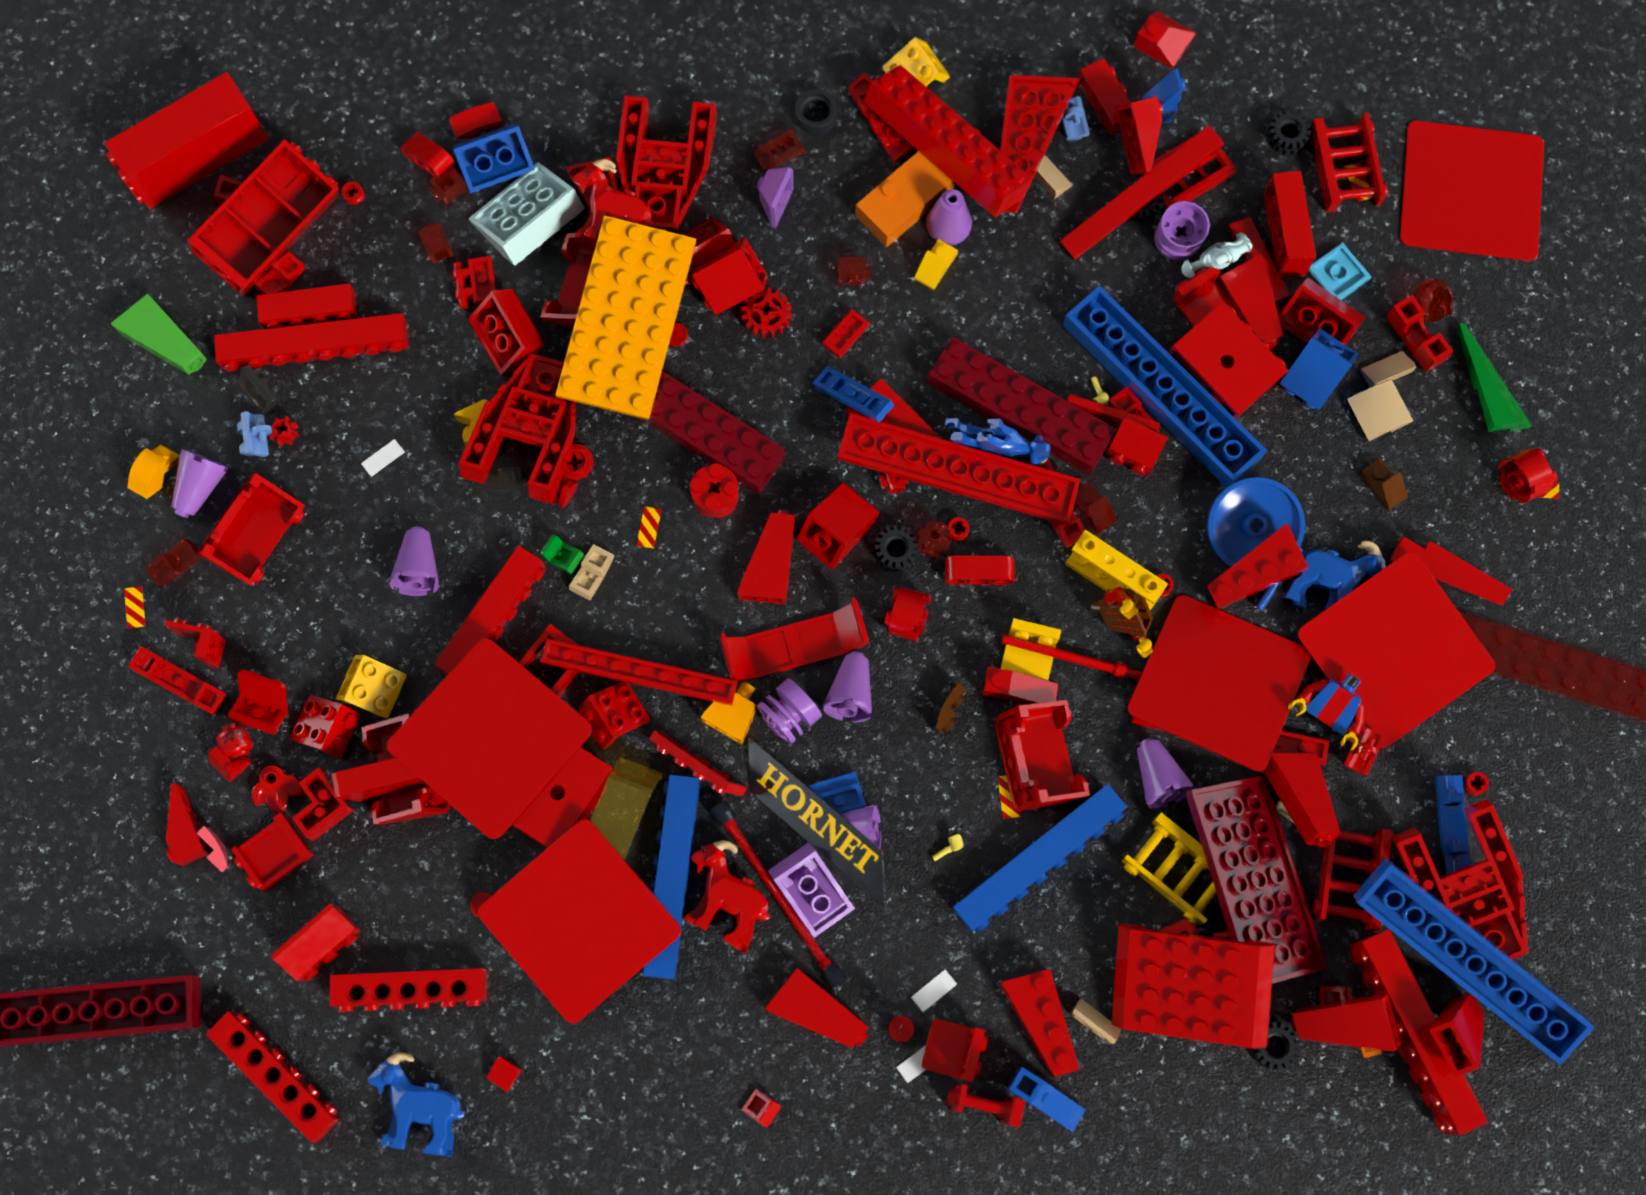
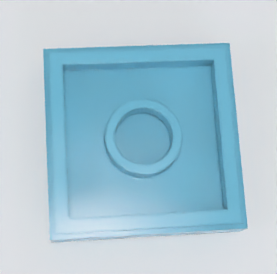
(1339, 272)

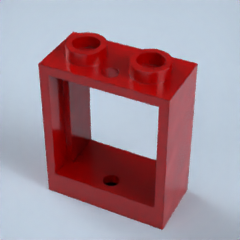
(551, 633)

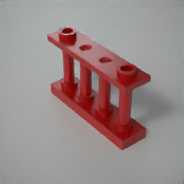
(1329, 175)
(1381, 844)
(1009, 1111)

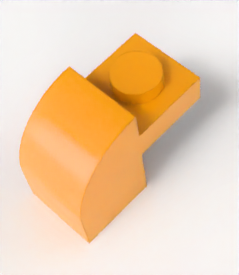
(149, 469)

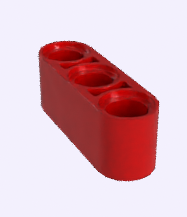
(427, 154)
(980, 570)

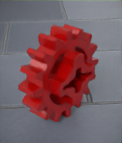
(774, 315)

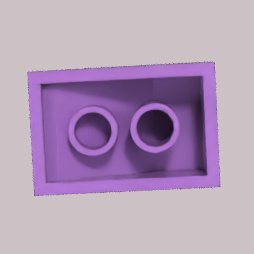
(811, 889)

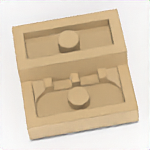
(1380, 410)

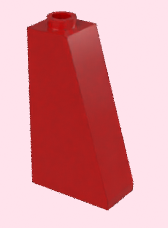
(1253, 299)
(901, 414)
(770, 565)
(373, 780)
(1305, 795)
(814, 1009)
(1351, 1022)
(1460, 1033)

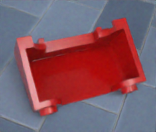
(566, 309)
(251, 529)
(1037, 755)
(408, 803)

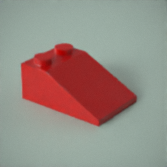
(1140, 131)

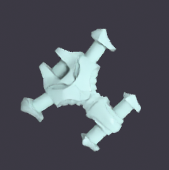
(1218, 255)

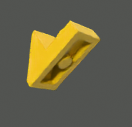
(935, 264)
(469, 416)

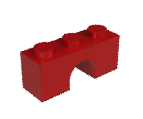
(1408, 322)

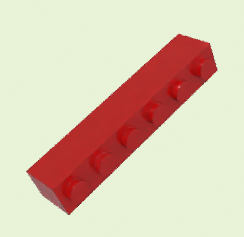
(494, 607)

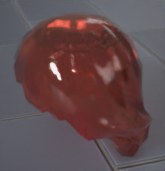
(1435, 299)

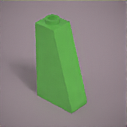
(154, 331)

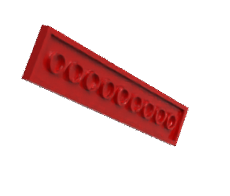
(959, 469)

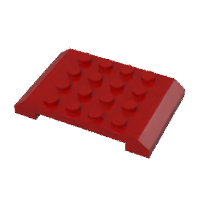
(1193, 986)

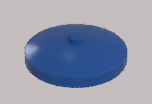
(1249, 514)

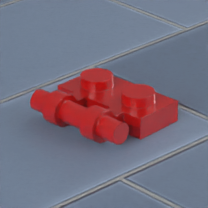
(482, 280)

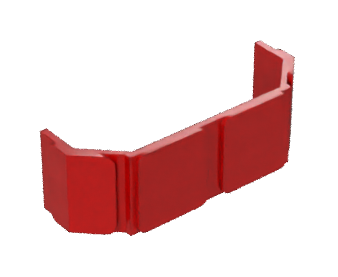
(795, 644)

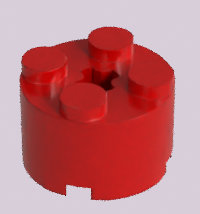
(1526, 475)
(716, 478)
(908, 613)

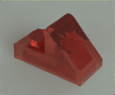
(1094, 508)

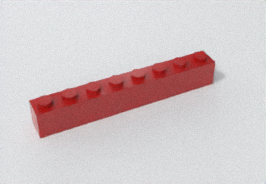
(311, 342)

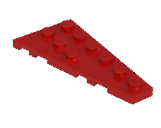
(1031, 119)

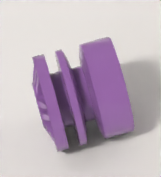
(1187, 220)
(789, 711)

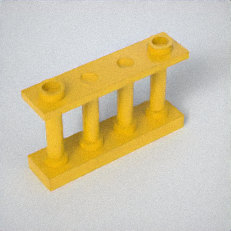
(1113, 569)
(1183, 844)

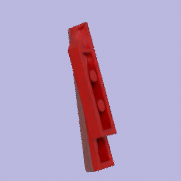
(1454, 571)

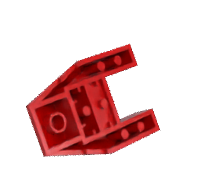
(663, 171)
(529, 413)
(1483, 893)

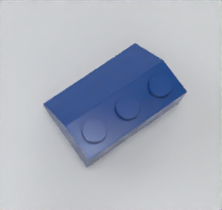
(493, 158)

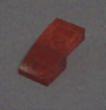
(175, 563)

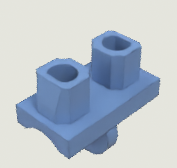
(1074, 120)
(254, 434)

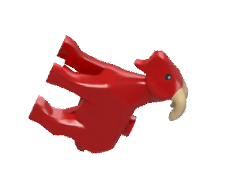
(608, 201)
(728, 893)

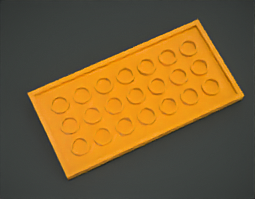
(626, 317)

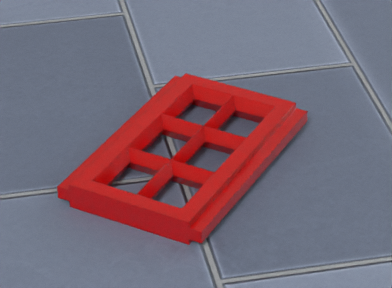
(1203, 185)

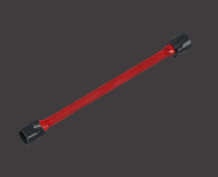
(830, 971)

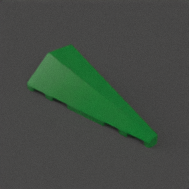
(1497, 402)

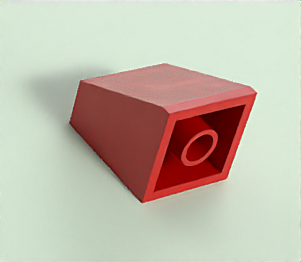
(730, 277)
(837, 525)

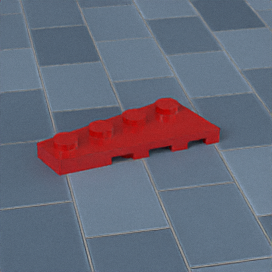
(699, 765)

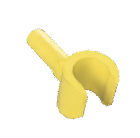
(1102, 397)
(955, 842)

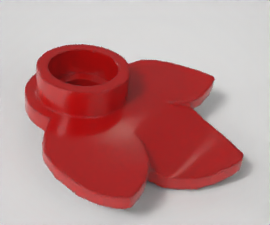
(278, 792)

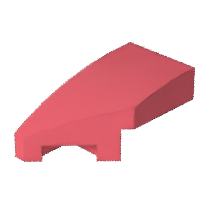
(219, 855)

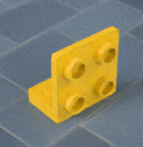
(919, 61)
(1026, 661)
(371, 686)

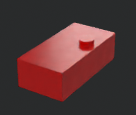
(1289, 224)

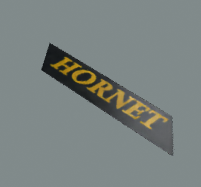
(816, 822)

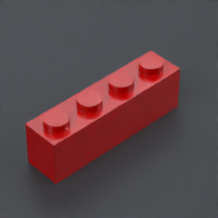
(307, 306)

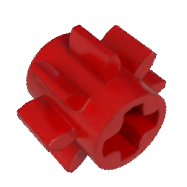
(286, 436)
(892, 483)

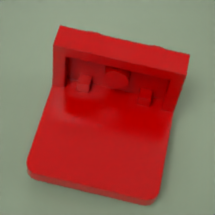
(1200, 295)
(260, 702)
(613, 713)
(325, 726)
(954, 1050)

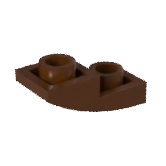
(947, 715)

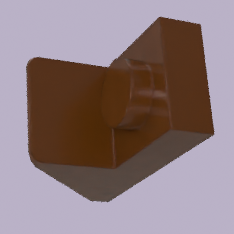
(1386, 485)

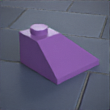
(775, 192)

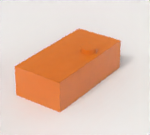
(902, 198)

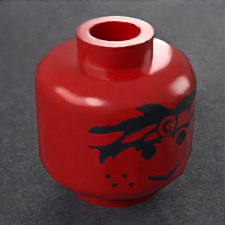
(234, 741)

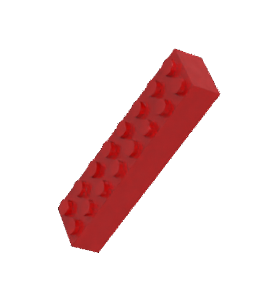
(947, 140)
(1447, 1095)

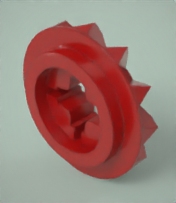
(582, 454)

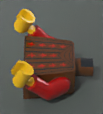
(1126, 613)

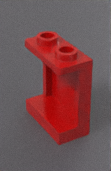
(272, 853)

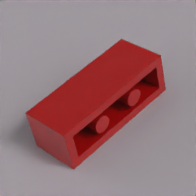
(1104, 93)

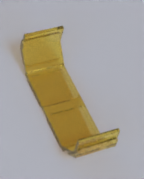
(624, 803)

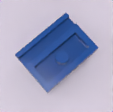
(840, 793)

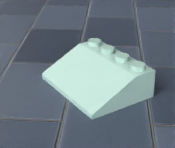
(527, 213)

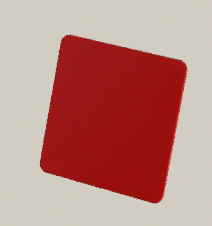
(1472, 191)
(1402, 645)
(1220, 682)
(489, 738)
(579, 921)

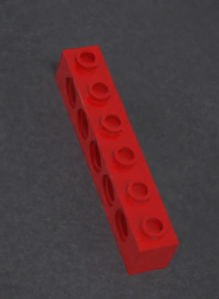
(343, 986)
(224, 1035)

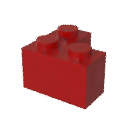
(325, 808)

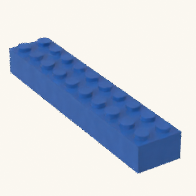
(1164, 387)
(1473, 961)

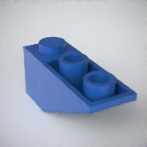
(1168, 93)
(1045, 1099)

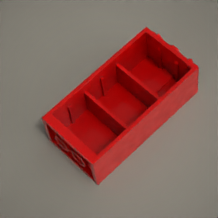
(185, 141)
(264, 217)

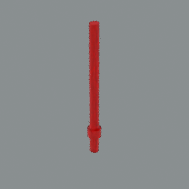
(1118, 669)

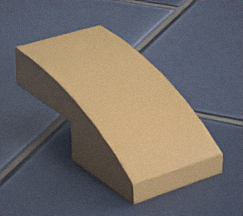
(591, 572)

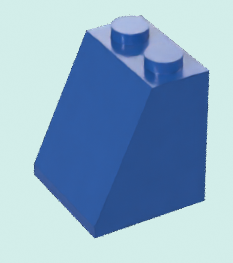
(1318, 369)

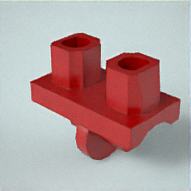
(1365, 752)

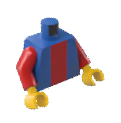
(1335, 705)

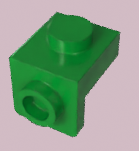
(561, 554)

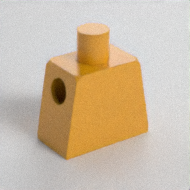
(735, 719)

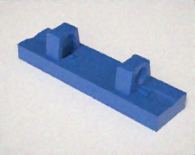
(853, 394)
(1452, 823)

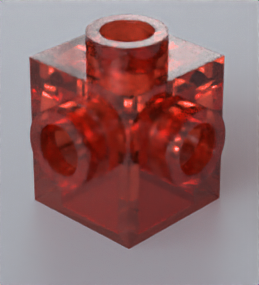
(930, 546)

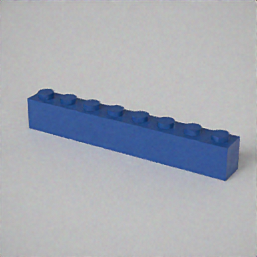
(1039, 858)
(673, 863)

